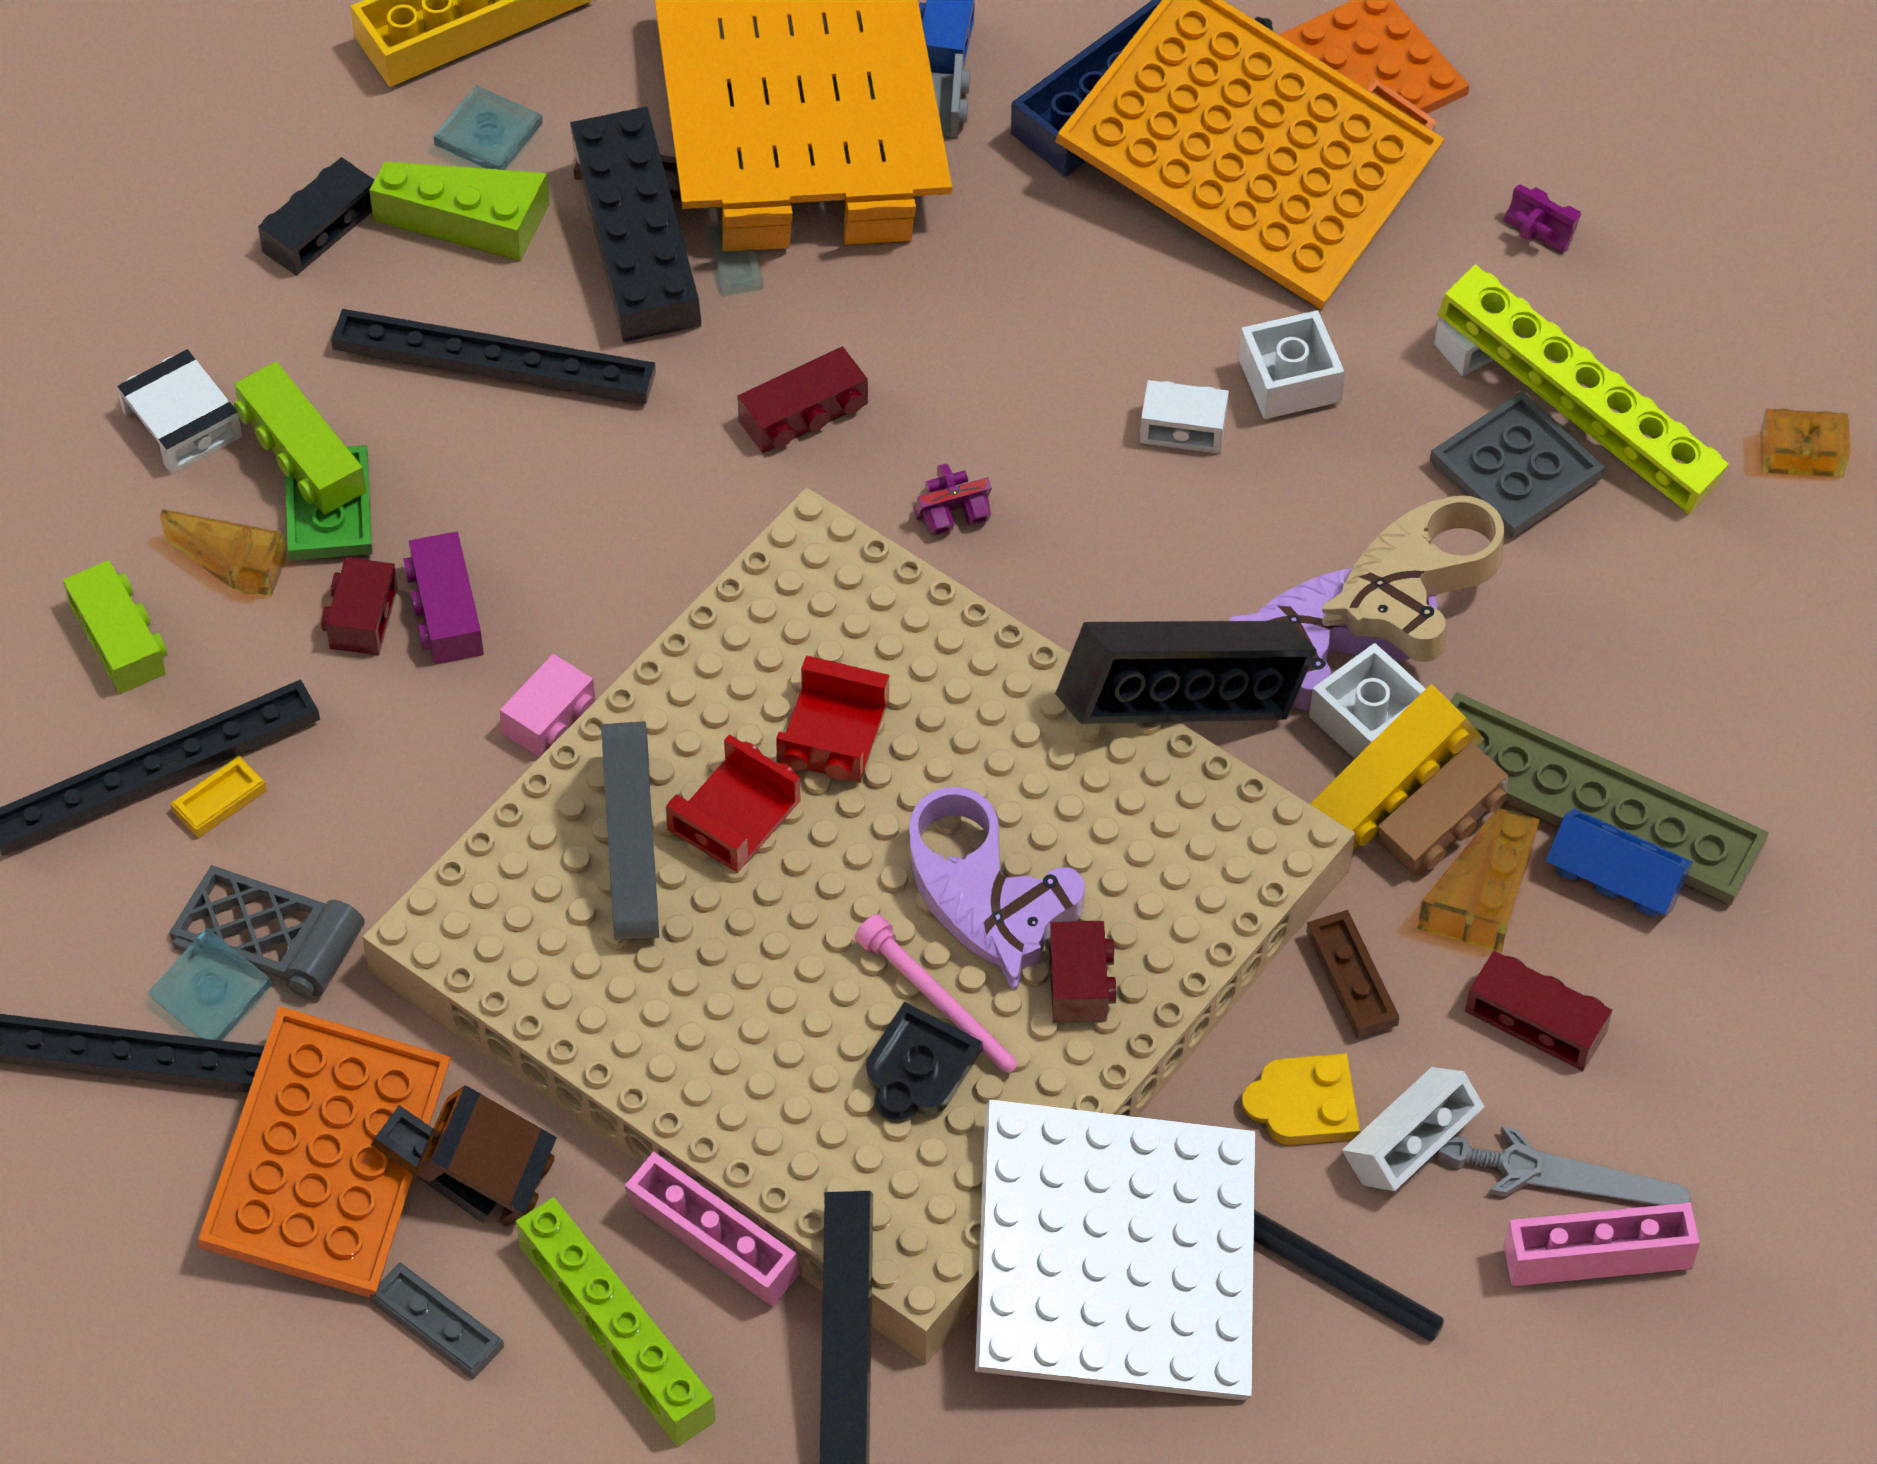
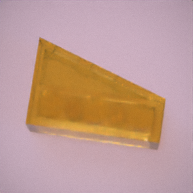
(1483, 884)

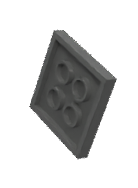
(1517, 462)

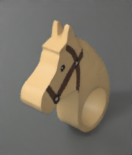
(1401, 568)

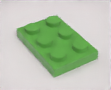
(336, 534)

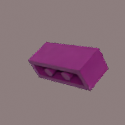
(443, 598)

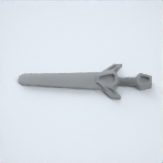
(1525, 1166)

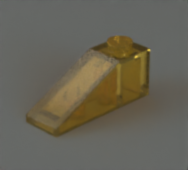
(233, 552)

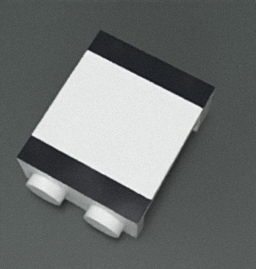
(181, 410)

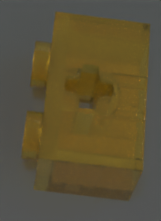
(1805, 442)

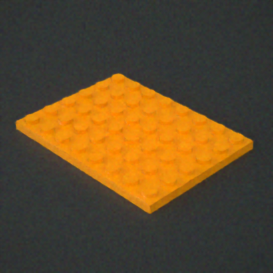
(1251, 143)

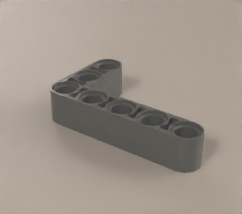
(630, 830)

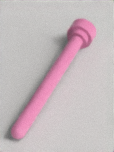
(877, 937)

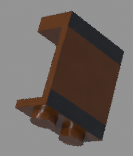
(488, 1151)

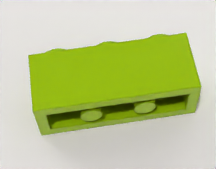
(116, 626)

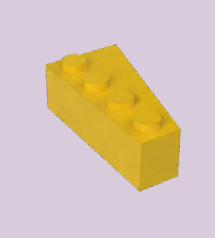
(1397, 764)

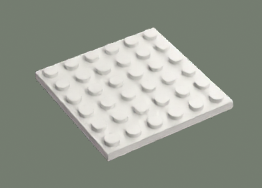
(1116, 1251)

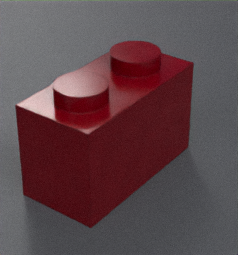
(360, 605)
(1079, 971)

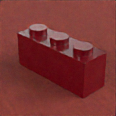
(803, 400)
(1538, 1010)

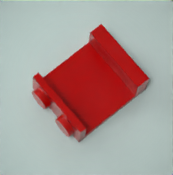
(834, 719)
(736, 805)

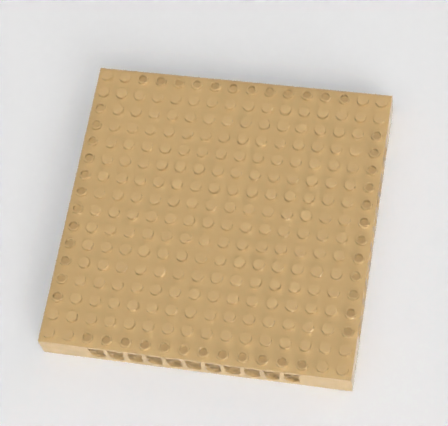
(756, 1007)

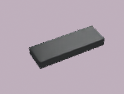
(437, 1320)

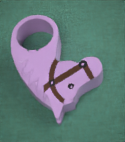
(1304, 609)
(986, 912)

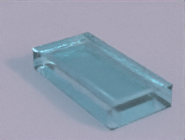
(736, 269)

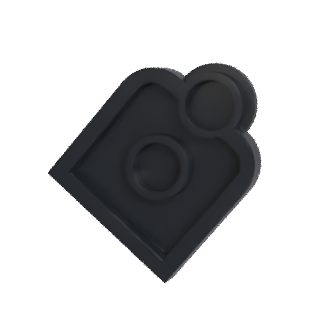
(919, 1064)

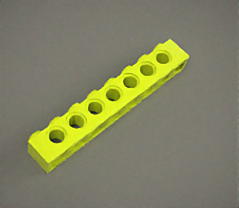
(1588, 408)

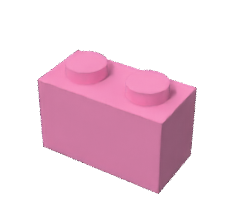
(547, 705)

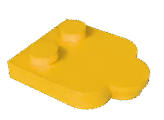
(1304, 1100)

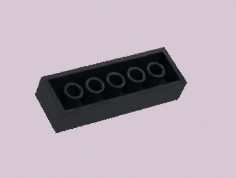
(635, 224)
(1184, 671)

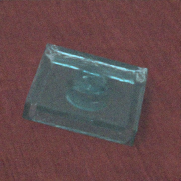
(487, 129)
(210, 987)

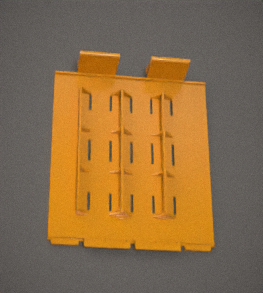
(712, 132)

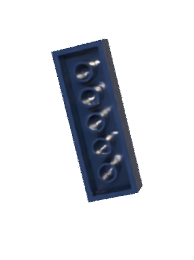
(1051, 102)

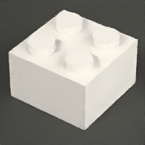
(1291, 364)
(1362, 699)

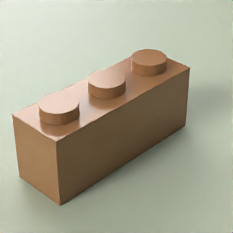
(1444, 809)

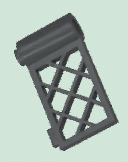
(317, 943)

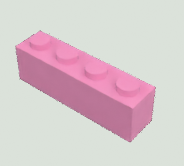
(713, 1229)
(1601, 1244)

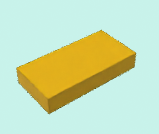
(218, 797)

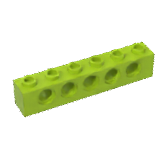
(616, 1322)

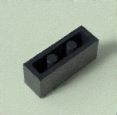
(317, 216)

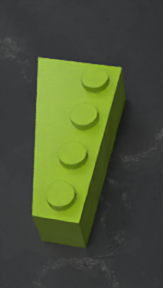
(462, 205)

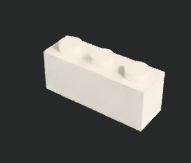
(1413, 1128)

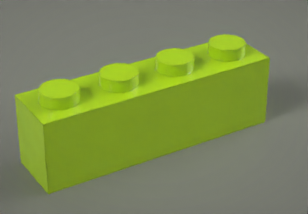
(299, 438)

